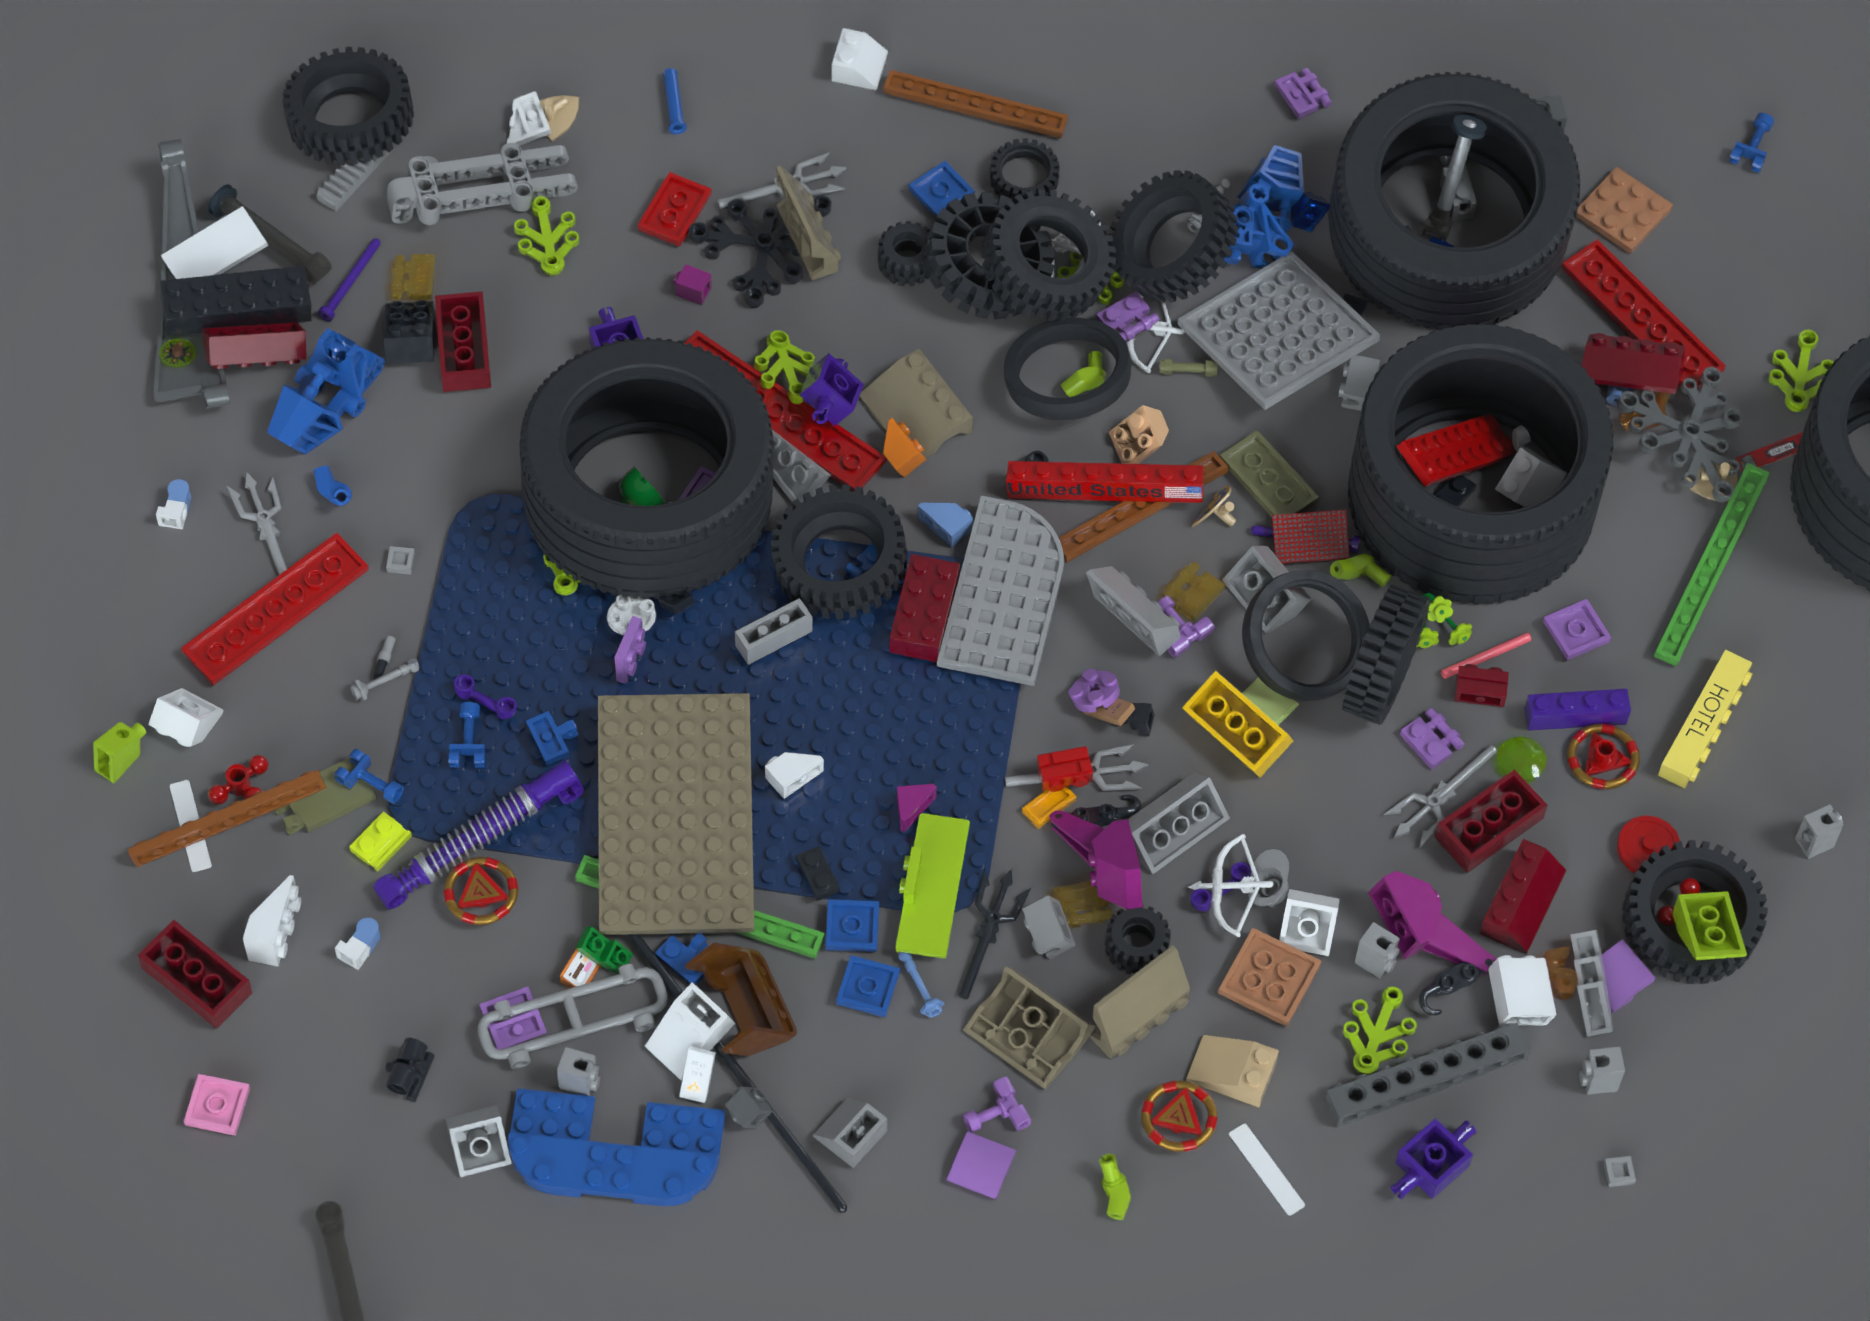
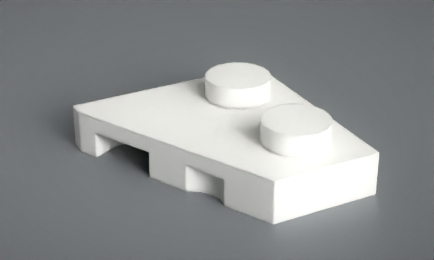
(527, 120)

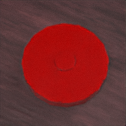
(1643, 837)

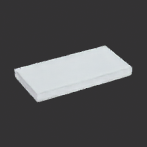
(216, 247)

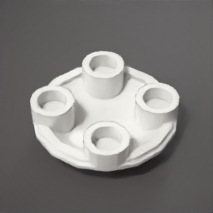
(624, 608)

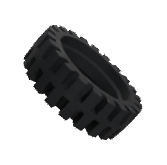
(1022, 150)

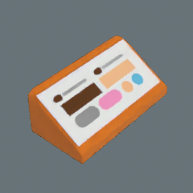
(578, 970)

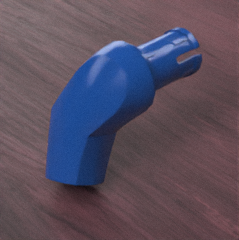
(333, 490)

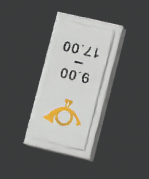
(697, 1074)

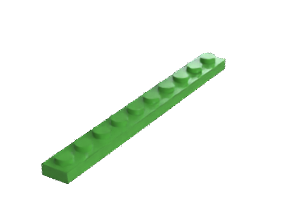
(1711, 565)
(766, 927)

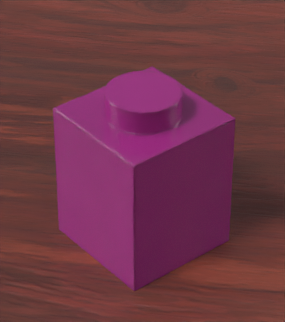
(693, 284)

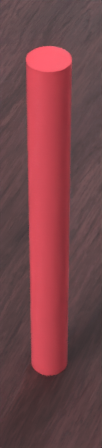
(1487, 654)

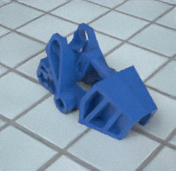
(1271, 187)
(336, 360)

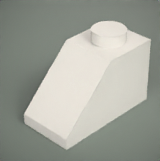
(792, 771)

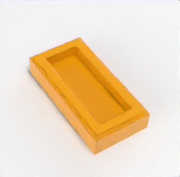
(1041, 807)

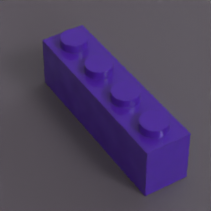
(1577, 709)

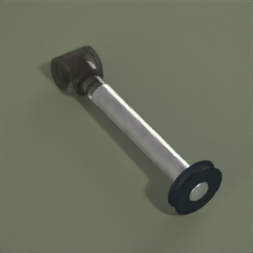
(1468, 128)

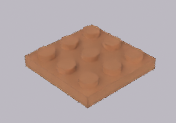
(1623, 210)
(1269, 977)

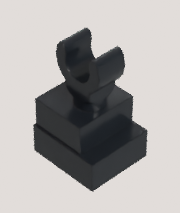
(1141, 718)

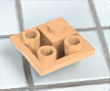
(1139, 435)

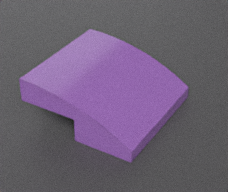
(1624, 975)
(519, 1027)
(981, 1165)

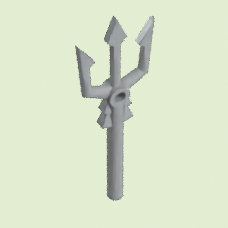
(771, 189)
(263, 518)
(1134, 767)
(1438, 797)

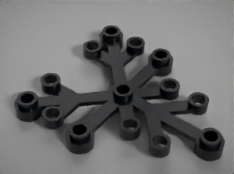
(726, 237)

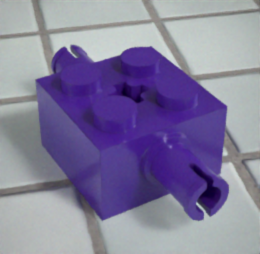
(613, 329)
(831, 390)
(1419, 1160)

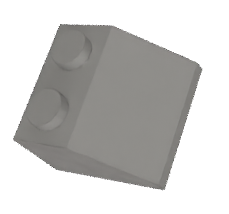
(478, 1141)

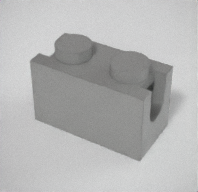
(1463, 195)
(1359, 375)
(1819, 831)
(1048, 927)
(1377, 951)
(1602, 1070)
(578, 1073)

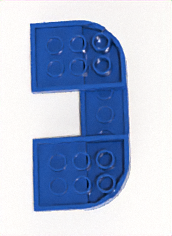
(556, 1156)

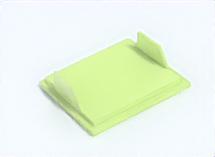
(1269, 702)

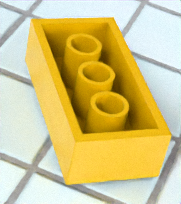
(1237, 724)

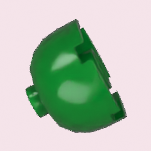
(637, 490)

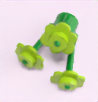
(1440, 611)

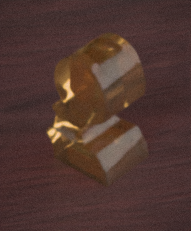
(1564, 979)

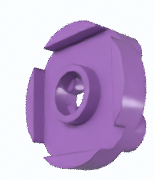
(1094, 690)

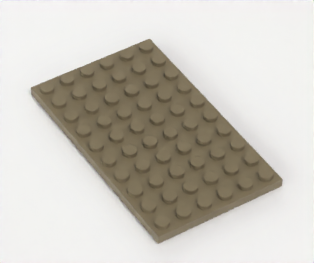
(675, 814)

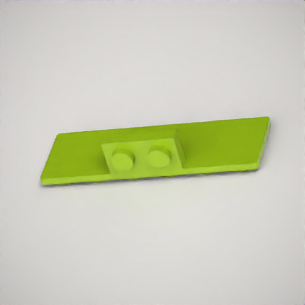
(931, 885)

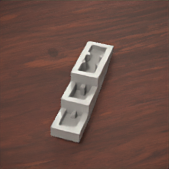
(1592, 983)

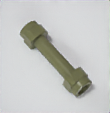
(1166, 367)

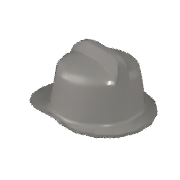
(1273, 867)

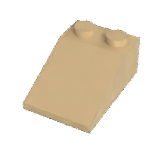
(1233, 1068)

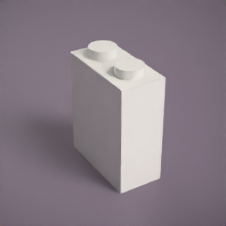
(1522, 990)

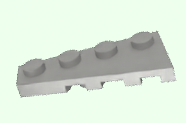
(795, 471)

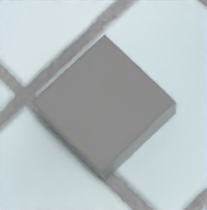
(400, 560)
(1619, 1171)

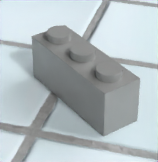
(773, 631)

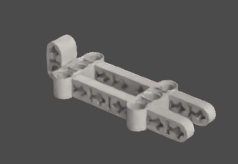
(512, 164)

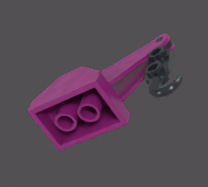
(1106, 849)
(1414, 915)

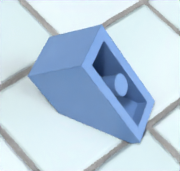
(946, 521)

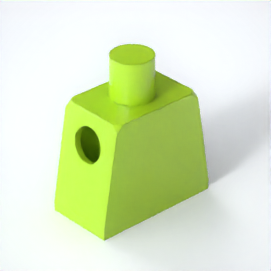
(117, 750)

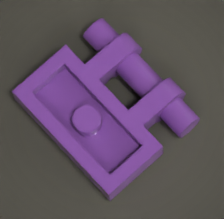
(1297, 95)
(1127, 311)
(1427, 743)

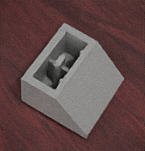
(852, 1130)

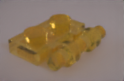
(420, 278)
(1198, 596)
(1081, 897)

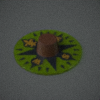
(177, 352)

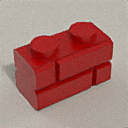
(1064, 769)

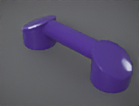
(464, 688)
(1202, 898)

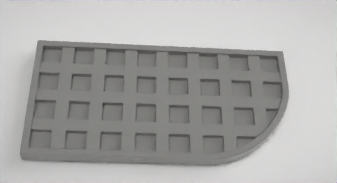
(1004, 594)

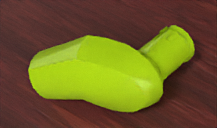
(1086, 378)
(1358, 566)
(1115, 1187)

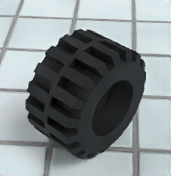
(899, 268)
(1139, 921)

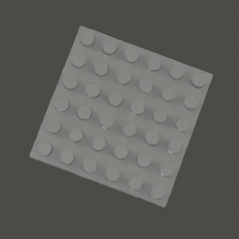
(1278, 330)

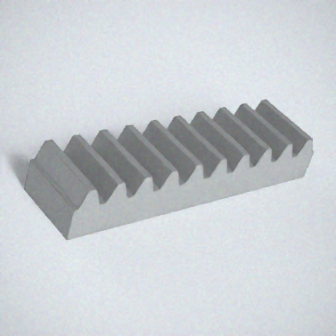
(347, 181)

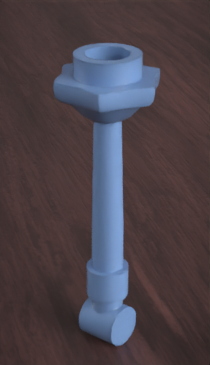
(931, 1006)

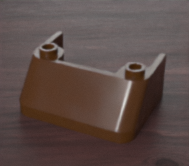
(750, 994)

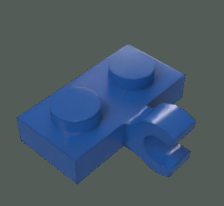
(550, 737)
(676, 955)

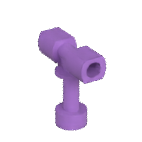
(1187, 630)
(1005, 1106)

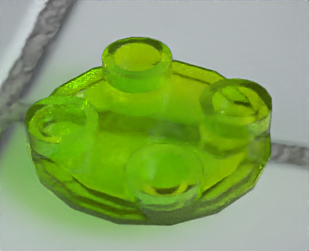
(1522, 755)

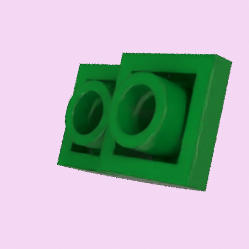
(604, 952)

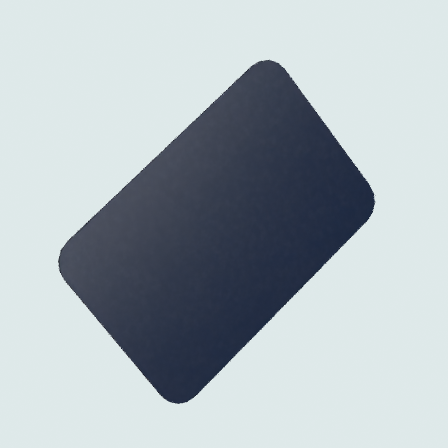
(828, 694)

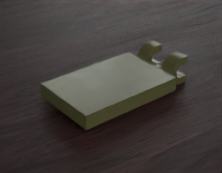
(328, 803)

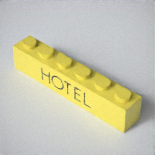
(1705, 719)

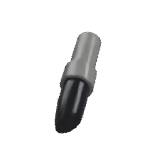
(384, 656)

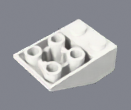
(271, 924)
(689, 1022)

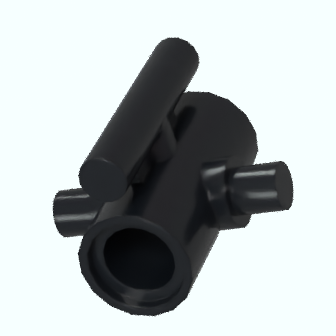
(409, 1069)

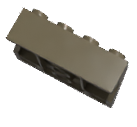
(806, 227)
(920, 399)
(1141, 1003)
(1029, 1028)

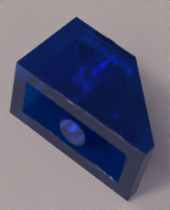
(1308, 211)

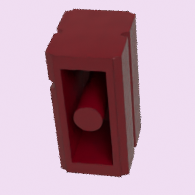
(1481, 685)

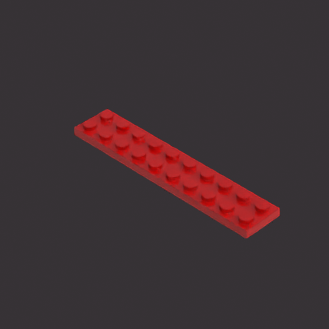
(829, 446)

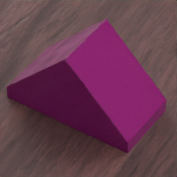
(913, 801)

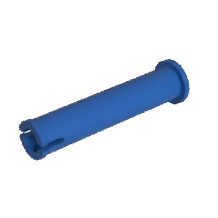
(677, 123)

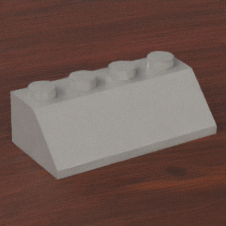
(1134, 608)
(1176, 821)

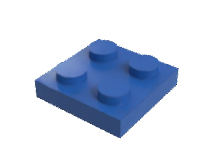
(939, 188)
(852, 925)
(868, 986)

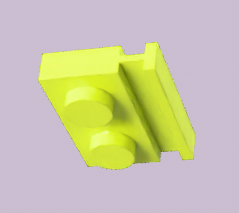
(380, 841)

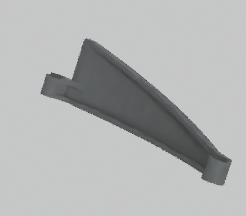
(178, 226)

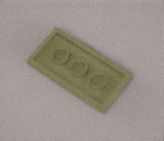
(1268, 476)

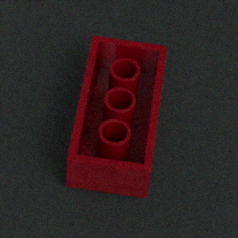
(463, 341)
(924, 607)
(1490, 821)
(195, 974)

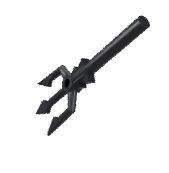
(989, 926)

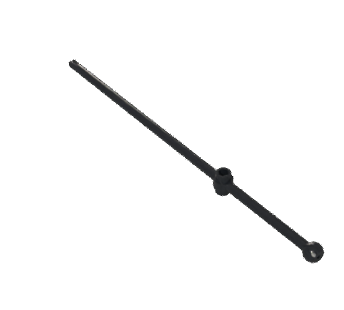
(743, 1078)

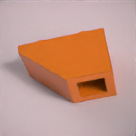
(901, 450)

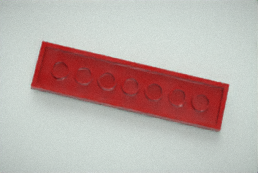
(1636, 307)
(1457, 449)
(275, 609)

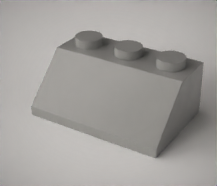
(1252, 573)

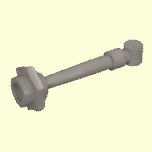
(1194, 221)
(360, 689)

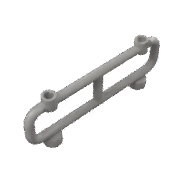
(518, 1054)

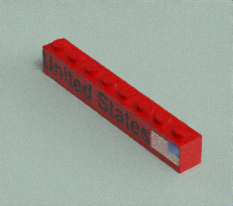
(1105, 481)

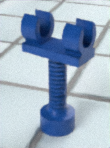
(1762, 123)
(469, 712)
(391, 791)

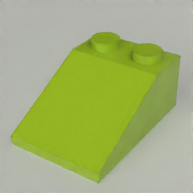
(1708, 925)

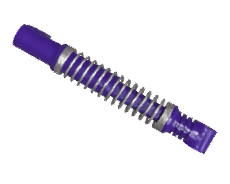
(526, 800)

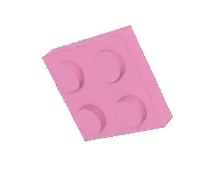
(217, 1104)

